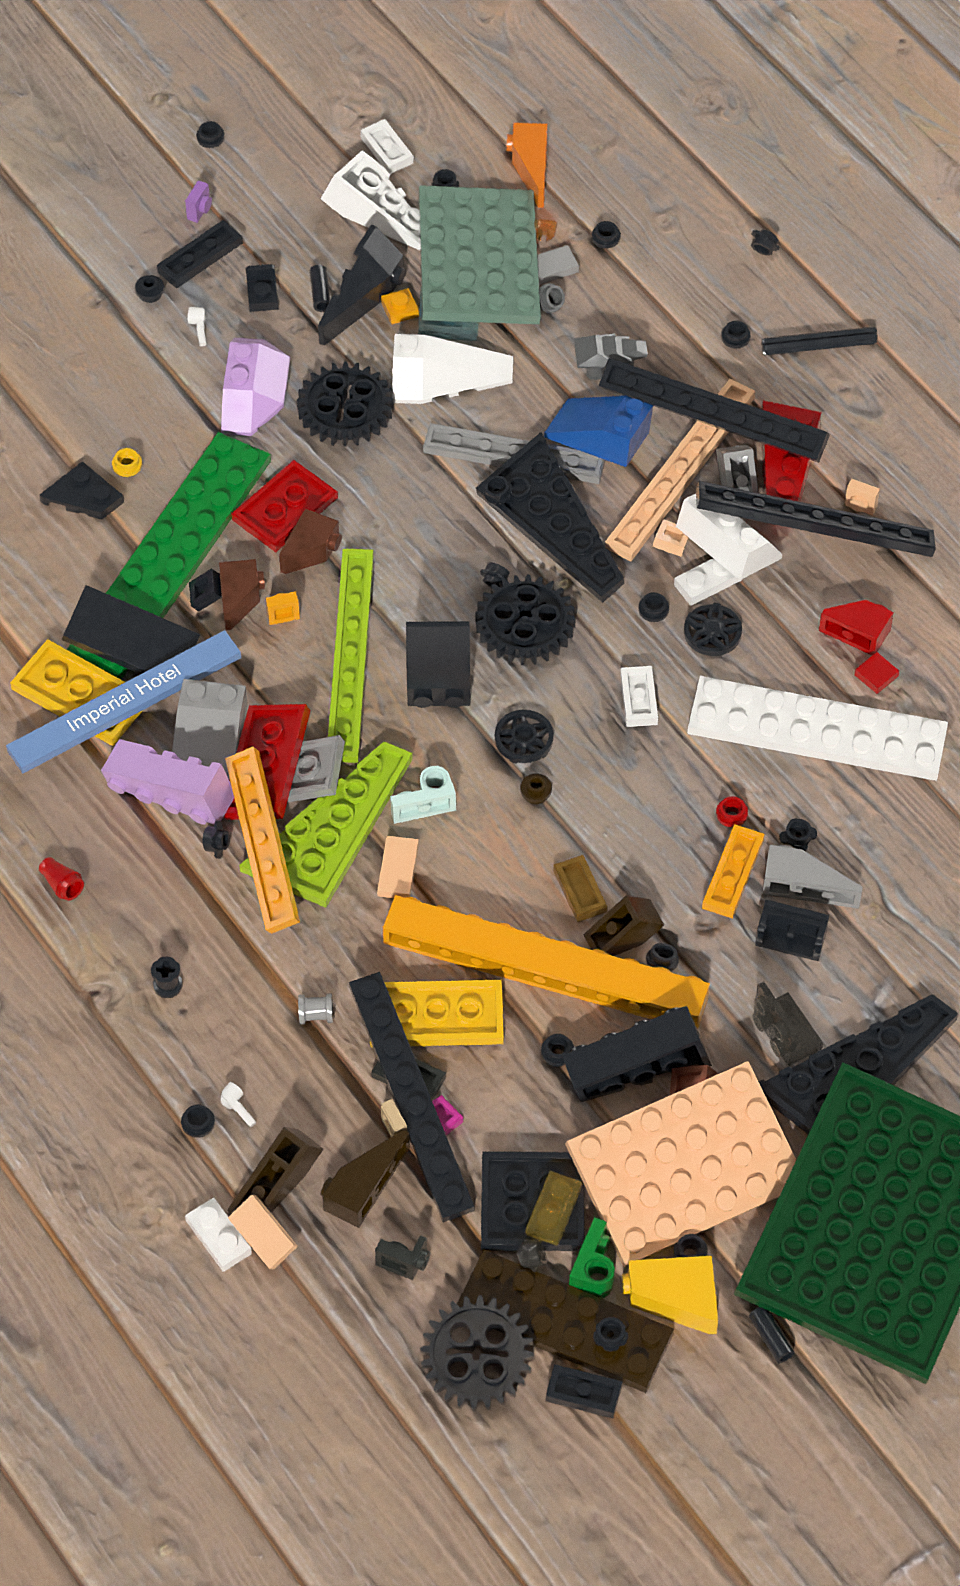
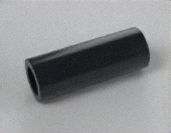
(319, 287)
(772, 1334)

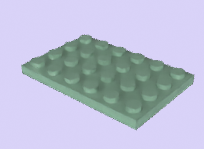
(478, 255)

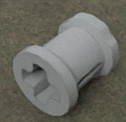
(315, 1008)

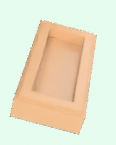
(398, 867)
(262, 1232)

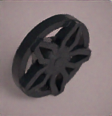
(712, 629)
(524, 736)

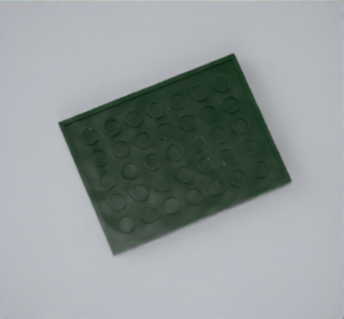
(868, 1227)

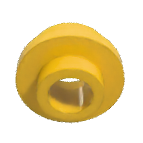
(126, 456)

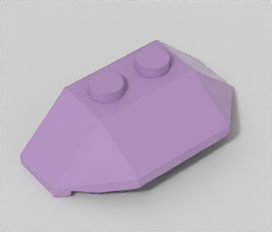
(252, 385)

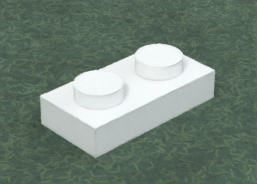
(386, 146)
(704, 581)
(639, 696)
(218, 1234)

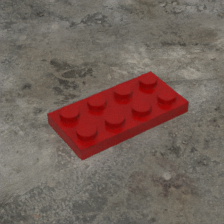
(278, 737)

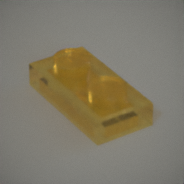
(553, 1208)

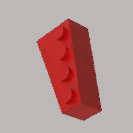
(782, 471)

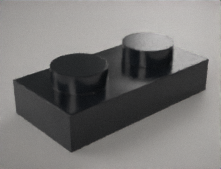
(583, 1391)

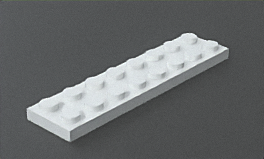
(818, 728)

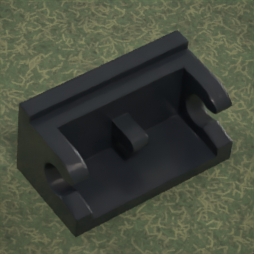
(792, 930)

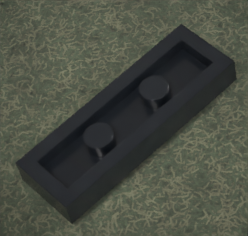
(199, 254)

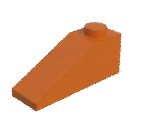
(529, 156)

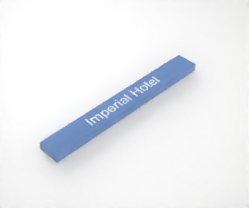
(122, 702)

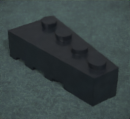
(636, 1054)

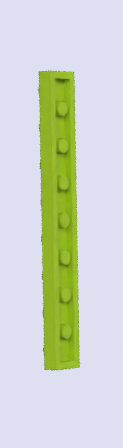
(351, 650)

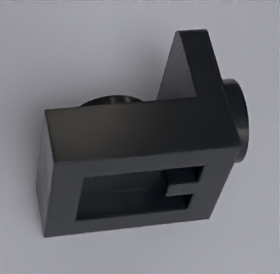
(261, 287)

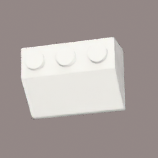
(727, 539)

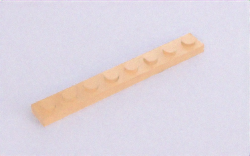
(671, 480)

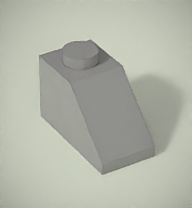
(737, 467)

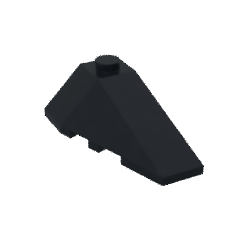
(372, 276)

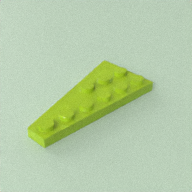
(333, 828)

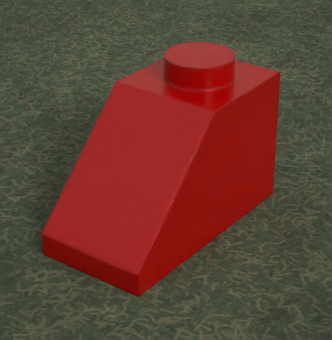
(858, 624)

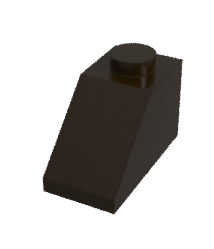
(624, 926)

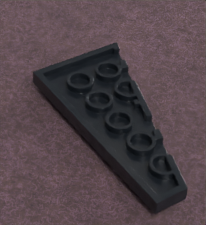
(554, 518)
(882, 1051)

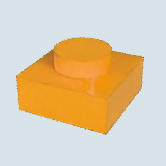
(399, 306)
(282, 608)

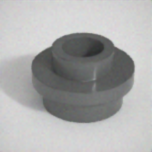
(555, 295)

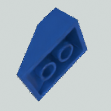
(602, 426)

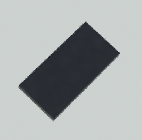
(125, 632)

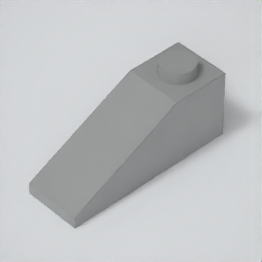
(803, 877)

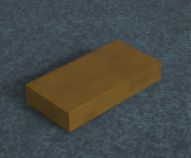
(580, 888)

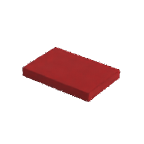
(280, 503)

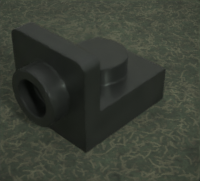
(400, 1260)

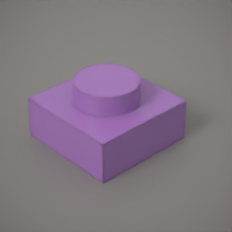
(198, 201)

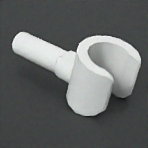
(197, 316)
(230, 1098)

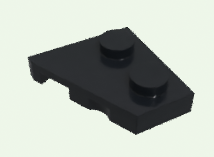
(83, 492)

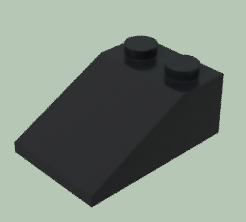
(438, 663)

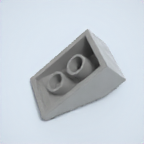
(209, 721)

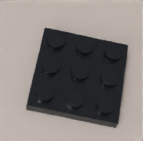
(510, 1194)

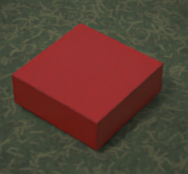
(876, 672)

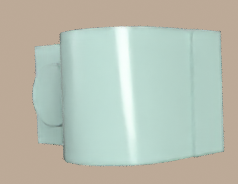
(427, 800)

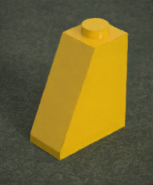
(674, 1290)

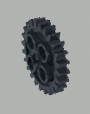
(363, 412)
(525, 619)
(474, 1384)

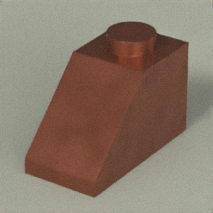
(310, 542)
(239, 589)

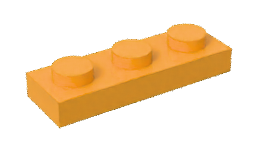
(733, 871)

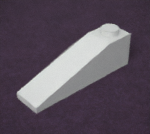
(368, 197)
(438, 367)

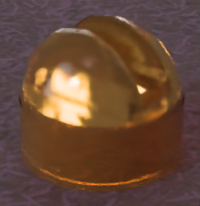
(545, 227)

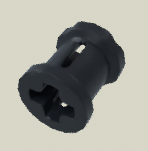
(164, 986)

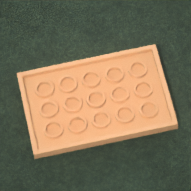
(684, 1163)

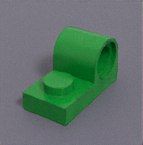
(592, 1260)

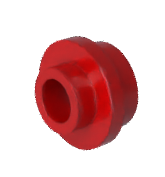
(735, 805)

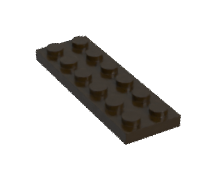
(565, 1318)

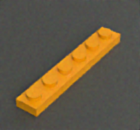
(262, 840)

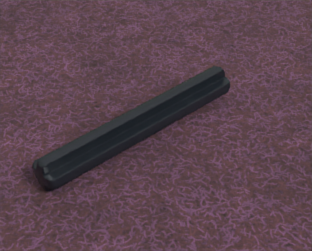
(819, 340)

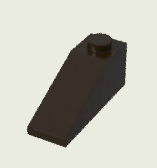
(280, 1169)
(362, 1180)

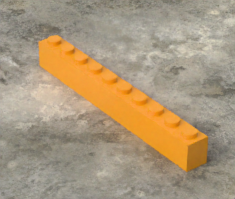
(541, 960)

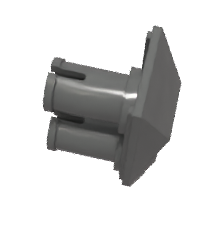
(595, 350)

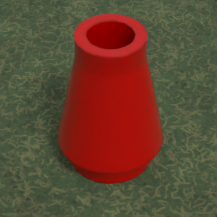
(63, 880)

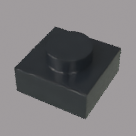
(205, 590)

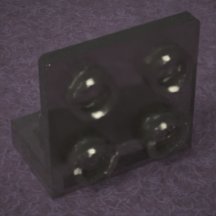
(785, 1025)

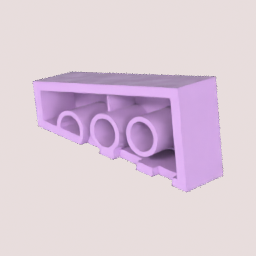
(169, 781)

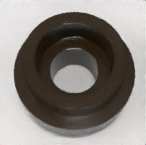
(532, 795)

